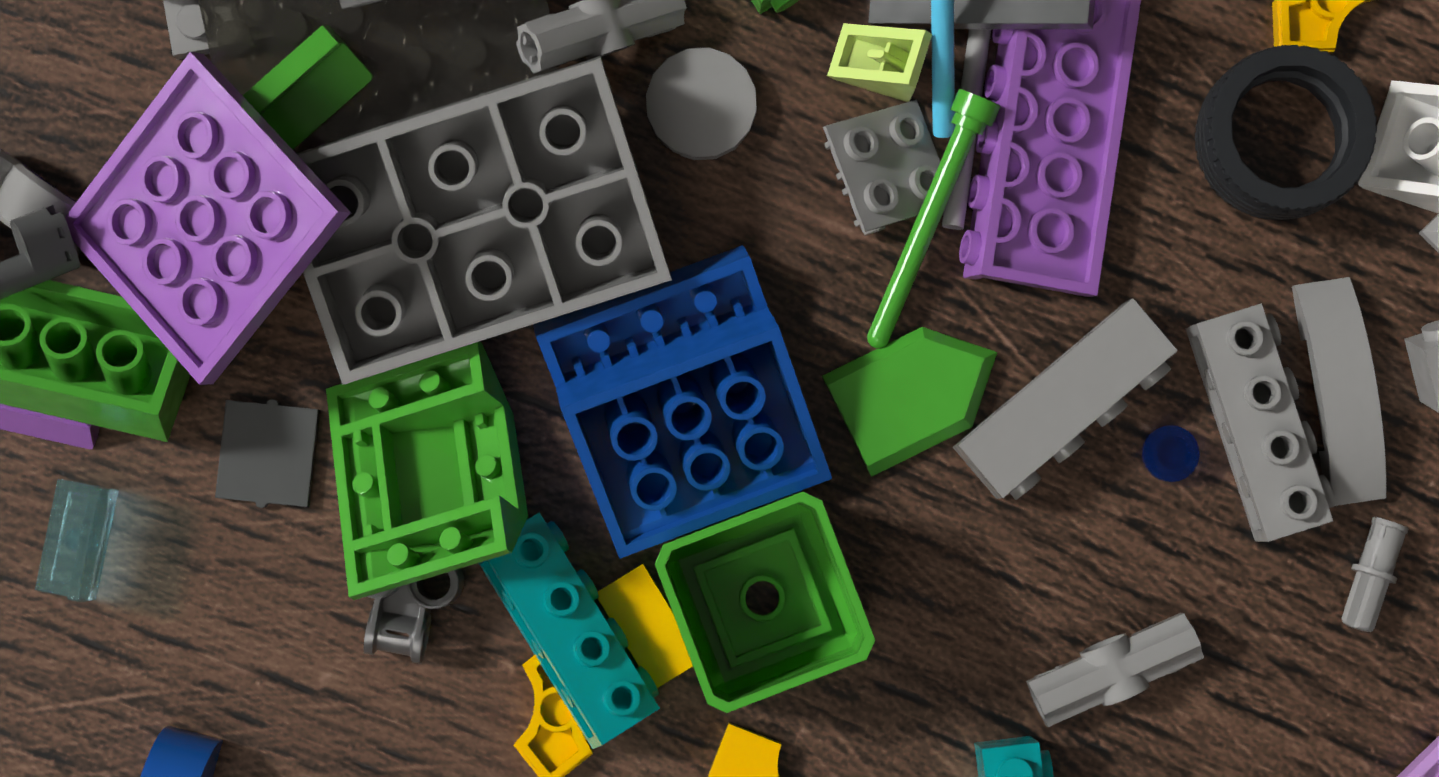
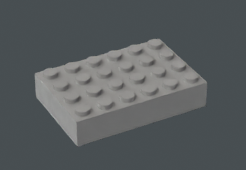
(480, 221)

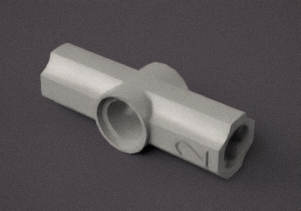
(594, 30)
(1115, 669)

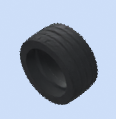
(1333, 86)

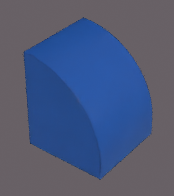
(182, 754)

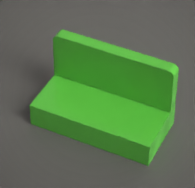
(309, 86)

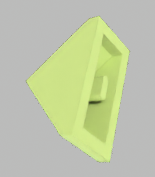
(880, 59)

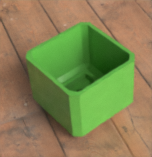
(807, 635)

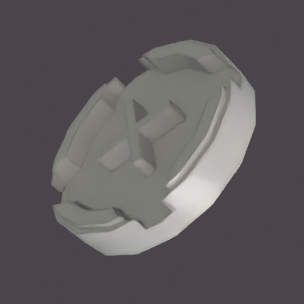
(701, 103)

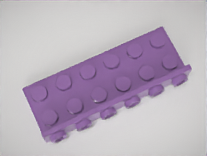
(1051, 153)

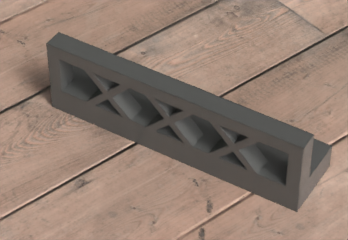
(987, 14)

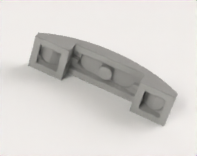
(1343, 389)

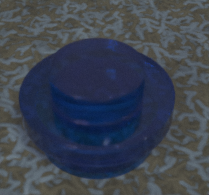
(1170, 453)

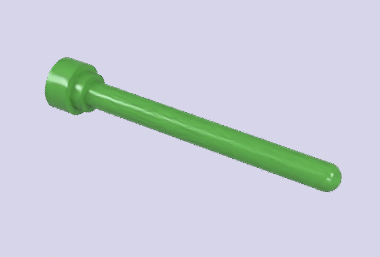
(970, 118)

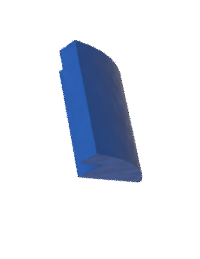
(682, 402)

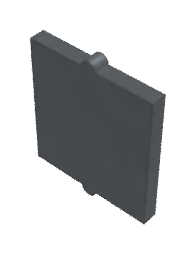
(267, 453)

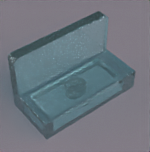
(76, 540)

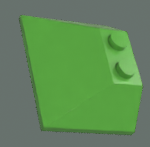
(425, 470)

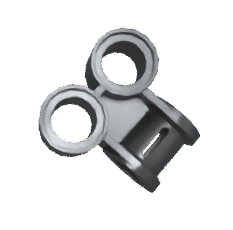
(406, 611)

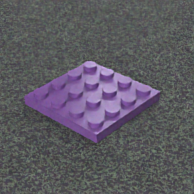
(203, 218)

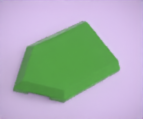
(910, 395)

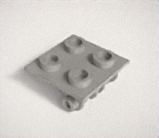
(884, 164)

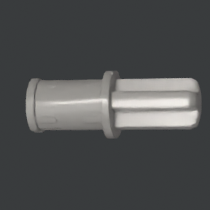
(1373, 574)

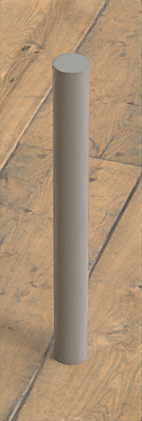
(973, 82)

